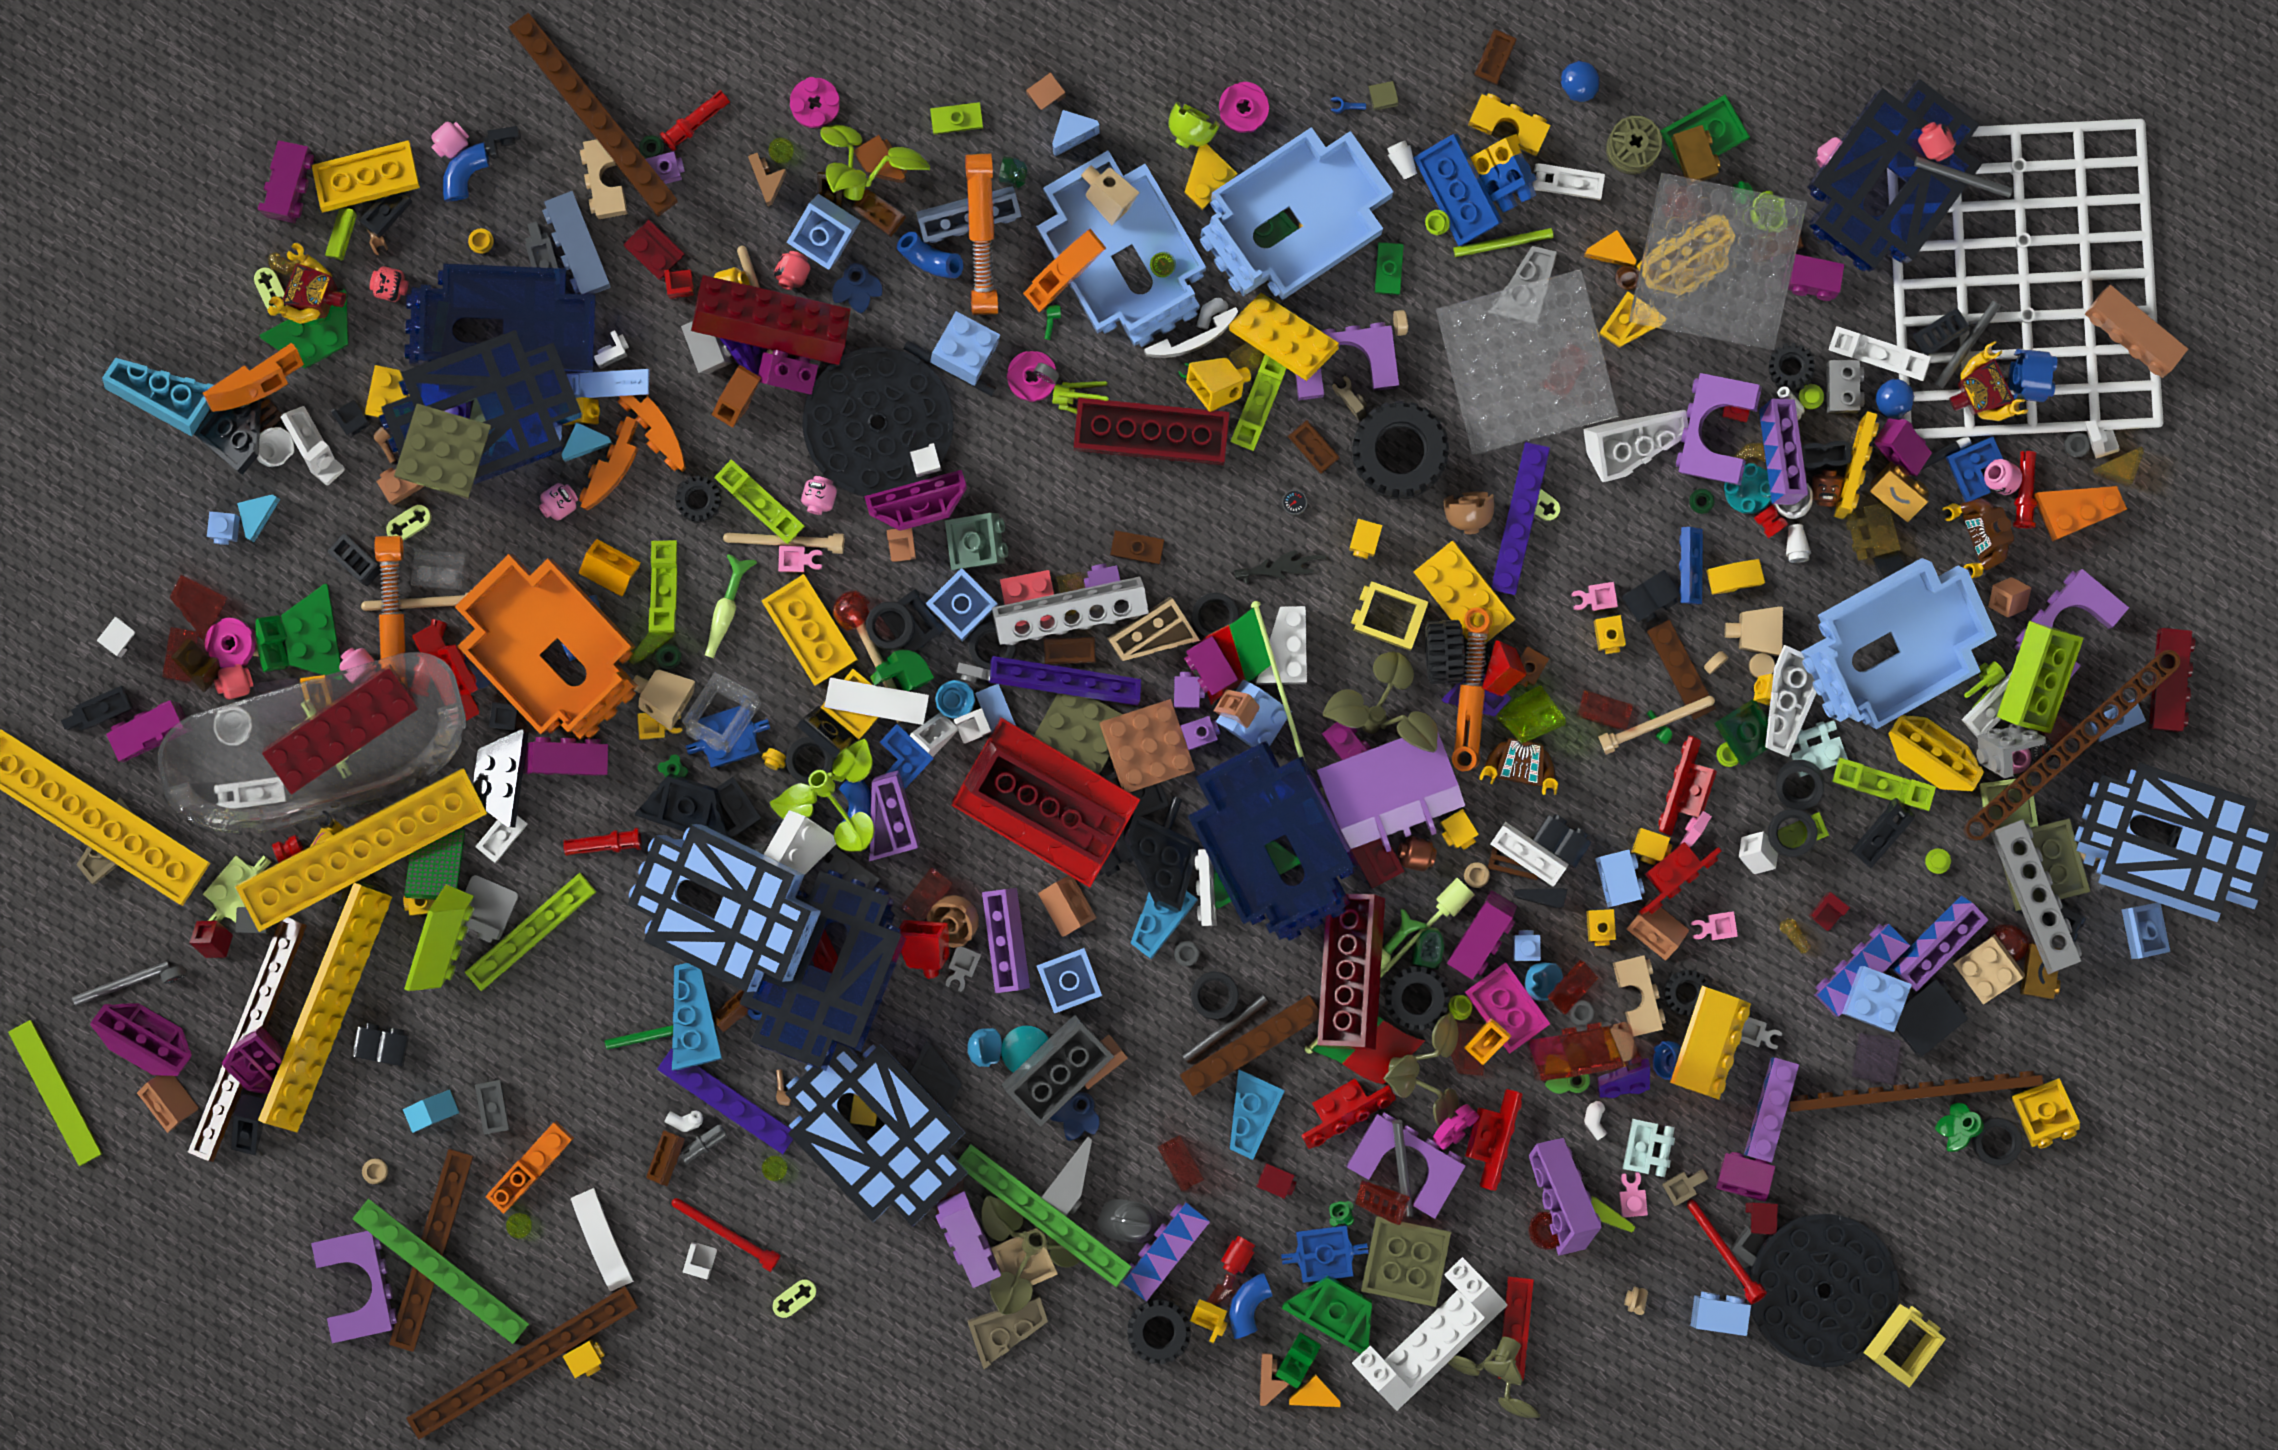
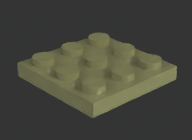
(442, 451)
(1075, 729)
(2059, 859)
(1406, 1261)

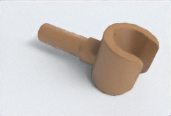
(375, 242)
(380, 437)
(781, 1097)

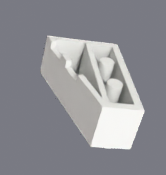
(1288, 648)
(799, 843)

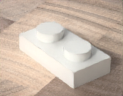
(301, 429)
(500, 838)

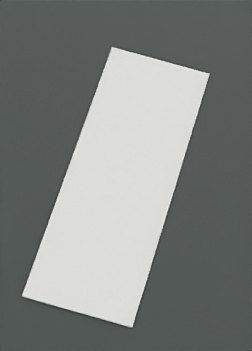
(876, 701)

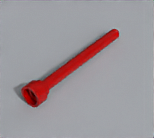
(766, 1258)
(1753, 1291)

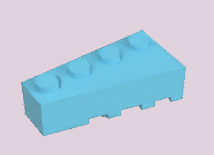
(159, 393)

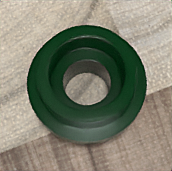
(646, 141)
(1709, 501)
(661, 653)

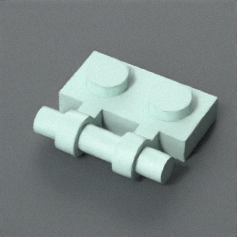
(1823, 754)
(1641, 1145)

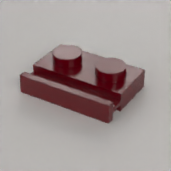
(653, 249)
(1377, 863)

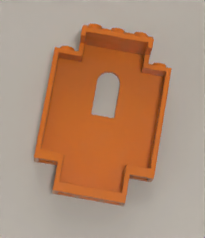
(518, 619)

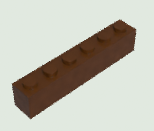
(1250, 1045)

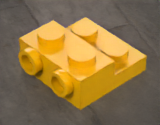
(2046, 1114)

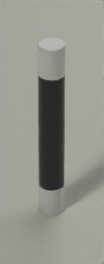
(1946, 451)

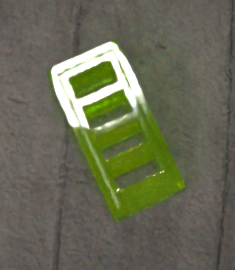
(649, 644)

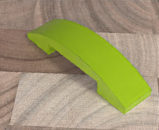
(1258, 403)
(759, 502)
(663, 586)
(1883, 784)

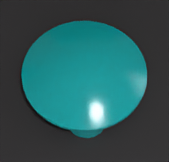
(1752, 494)
(1021, 1045)

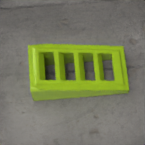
(1609, 1216)

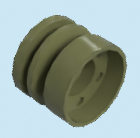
(1633, 159)

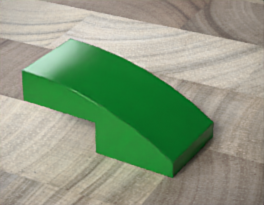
(269, 642)
(1298, 1360)

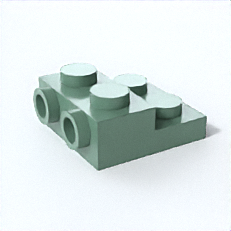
(976, 541)

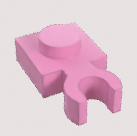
(794, 558)
(1599, 596)
(1695, 828)
(1719, 926)
(1633, 1200)

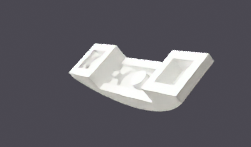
(1164, 350)
(1880, 353)
(601, 1240)

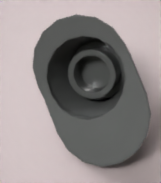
(1128, 1221)

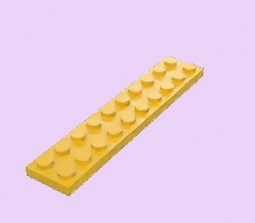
(98, 821)
(360, 850)
(325, 1008)

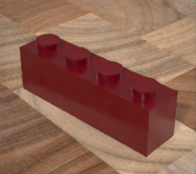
(2170, 697)

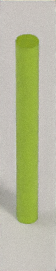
(1503, 242)

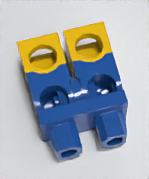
(1505, 172)

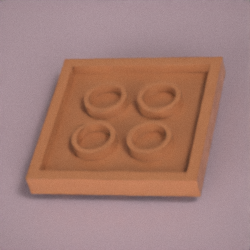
(1147, 746)

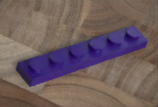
(1520, 518)
(1065, 680)
(729, 1103)

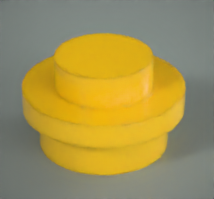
(481, 241)
(774, 759)

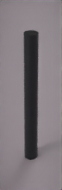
(926, 356)

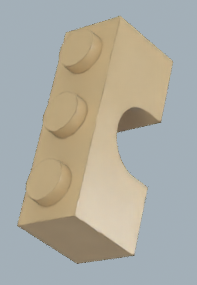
(606, 200)
(1647, 1016)

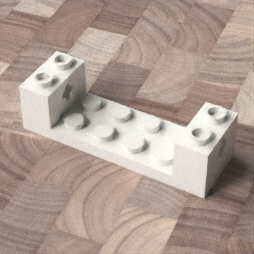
(1435, 1339)

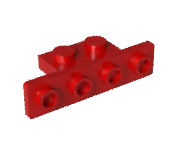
(430, 642)
(1689, 789)
(1673, 870)
(1344, 1108)
(1492, 1136)

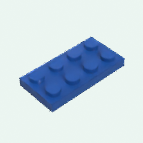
(1458, 189)

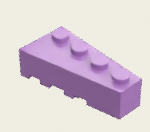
(1564, 1196)

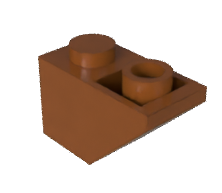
(870, 156)
(736, 396)

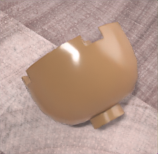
(1470, 511)
(960, 916)

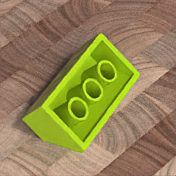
(2039, 677)
(440, 940)

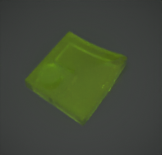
(1531, 715)

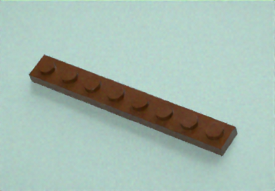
(436, 1235)

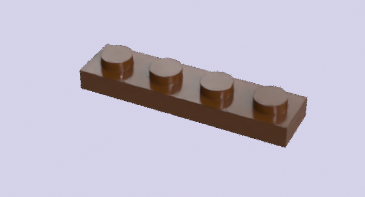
(1679, 666)

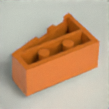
(2077, 508)

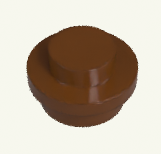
(1627, 277)

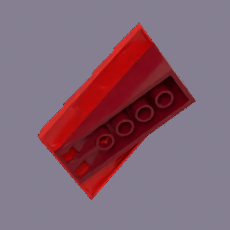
(1045, 802)

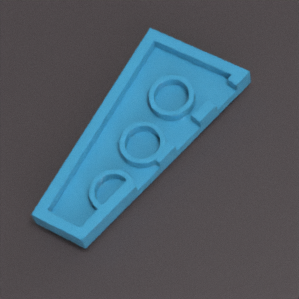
(693, 1023)

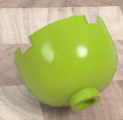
(1191, 126)

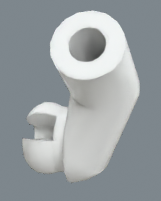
(1209, 309)
(1785, 393)
(1593, 1117)
(686, 1122)

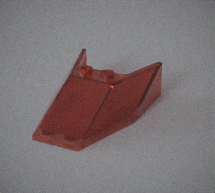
(1583, 1051)

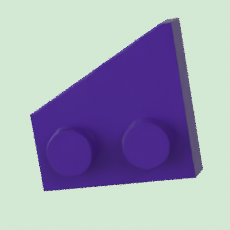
(1625, 1081)

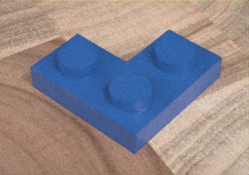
(1967, 467)
(910, 755)

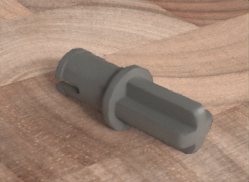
(703, 1144)

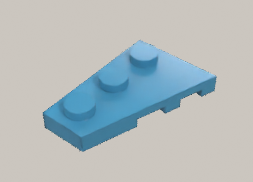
(1158, 924)
(1253, 1112)

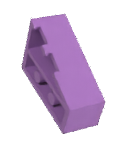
(891, 817)
(968, 1239)

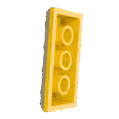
(1710, 1043)

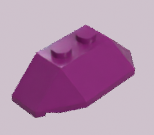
(918, 501)
(143, 1038)
(255, 1060)

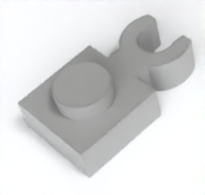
(970, 673)
(963, 963)
(1754, 1032)

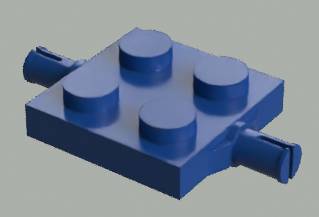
(743, 748)
(1324, 1253)

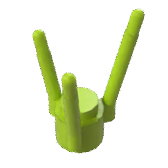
(1065, 394)
(1990, 676)

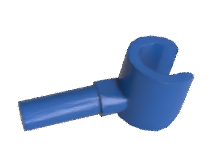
(1346, 105)

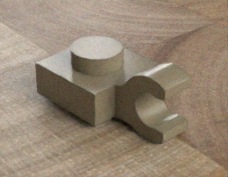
(1355, 403)
(1681, 1187)

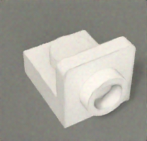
(609, 354)
(2101, 441)
(323, 464)

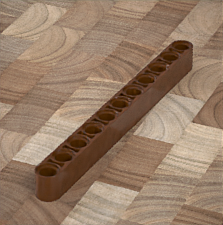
(2079, 735)

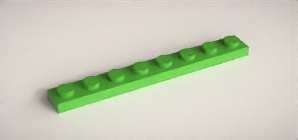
(1044, 1216)
(440, 1271)

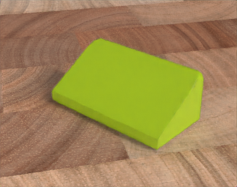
(341, 234)

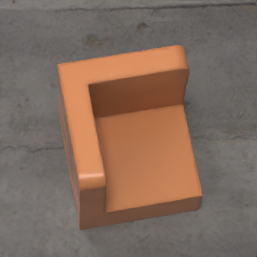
(1046, 91)
(901, 544)
(2009, 597)

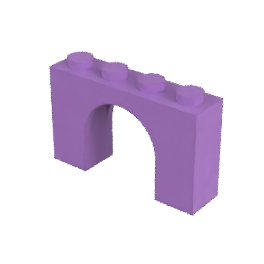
(1378, 348)
(1712, 393)
(2084, 593)
(1442, 1168)
(377, 1314)

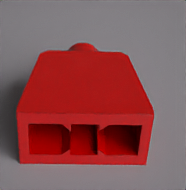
(925, 946)

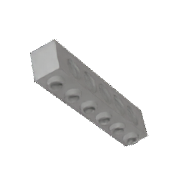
(1058, 604)
(2033, 911)

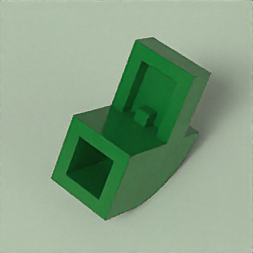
(908, 669)

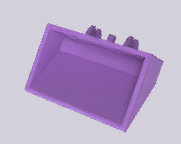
(1389, 791)

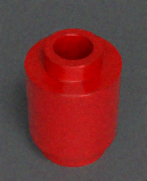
(1237, 1255)

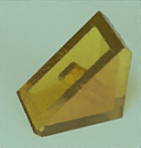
(2122, 469)

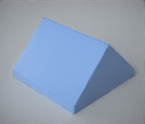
(1072, 131)
(2145, 930)

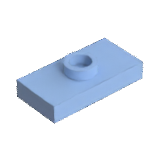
(2131, 719)

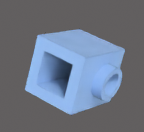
(223, 527)
(1526, 946)

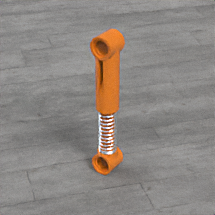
(981, 231)
(389, 552)
(1471, 693)

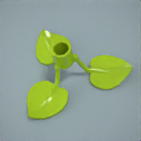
(854, 181)
(853, 765)

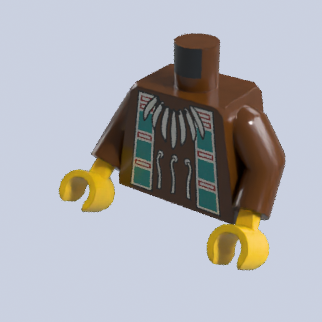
(1988, 530)
(1521, 763)

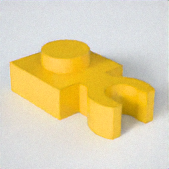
(651, 729)

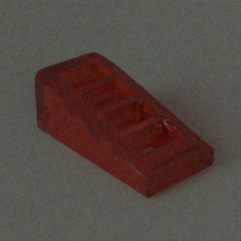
(1392, 1197)

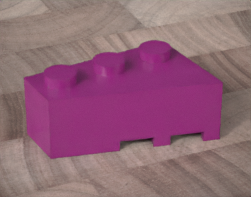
(287, 182)
(145, 730)
(566, 757)
(1483, 935)

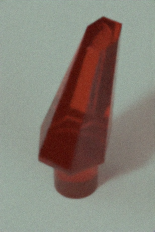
(1222, 1291)

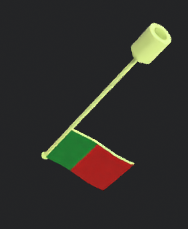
(1249, 654)
(1390, 1040)

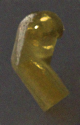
(281, 264)
(1751, 450)
(1794, 933)

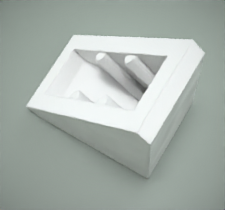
(934, 733)

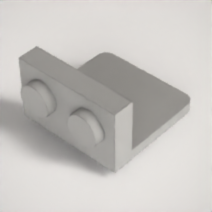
(1997, 746)
(492, 908)

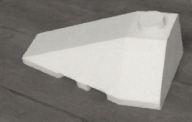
(1626, 444)
(1789, 702)

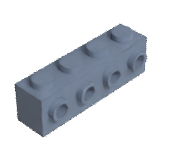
(953, 216)
(577, 244)

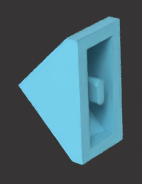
(584, 441)
(256, 513)
(431, 1110)

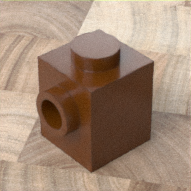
(1533, 665)

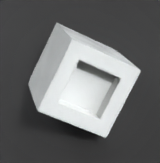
(925, 461)
(116, 637)
(972, 726)
(1758, 853)
(700, 1260)

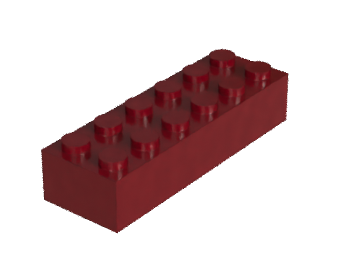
(771, 319)
(1151, 431)
(340, 729)
(1352, 974)

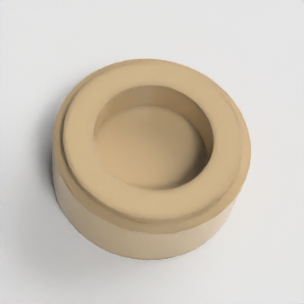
(1400, 322)
(1715, 662)
(1761, 665)
(1476, 875)
(375, 1171)

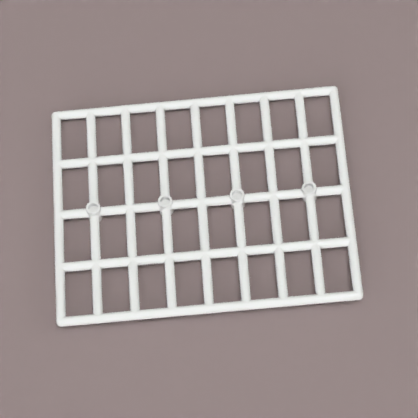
(2024, 279)

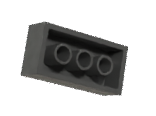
(1057, 1070)

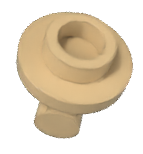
(1636, 1300)

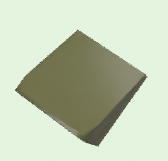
(1383, 96)

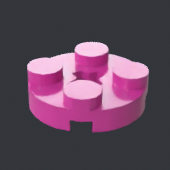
(1231, 114)
(817, 116)
(1017, 376)
(225, 630)
(1453, 1129)

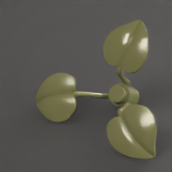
(1348, 707)
(1404, 1070)
(1010, 1291)
(1502, 1367)

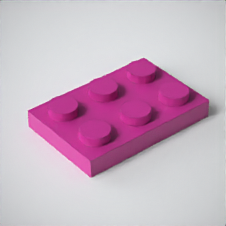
(1507, 1002)

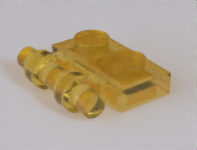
(1880, 528)

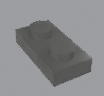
(492, 1107)

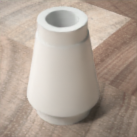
(1402, 158)
(1797, 544)

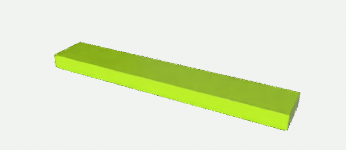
(530, 931)
(55, 1092)

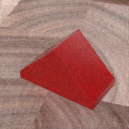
(1503, 669)

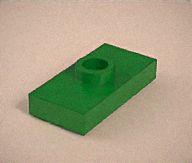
(1389, 268)

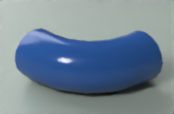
(460, 169)
(929, 258)
(858, 797)
(1245, 1303)

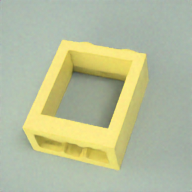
(1359, 616)
(1920, 1355)

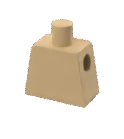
(1109, 193)
(1758, 631)
(664, 696)

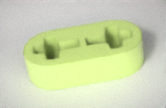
(263, 289)
(1547, 499)
(405, 518)
(790, 1293)

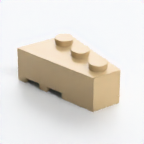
(1159, 630)

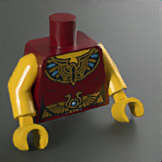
(308, 291)
(1985, 389)

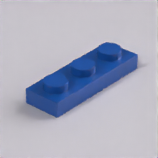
(1691, 565)

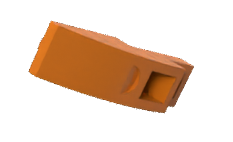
(1064, 270)
(249, 386)
(661, 434)
(608, 475)
(529, 1167)

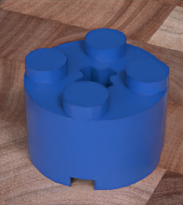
(2032, 375)

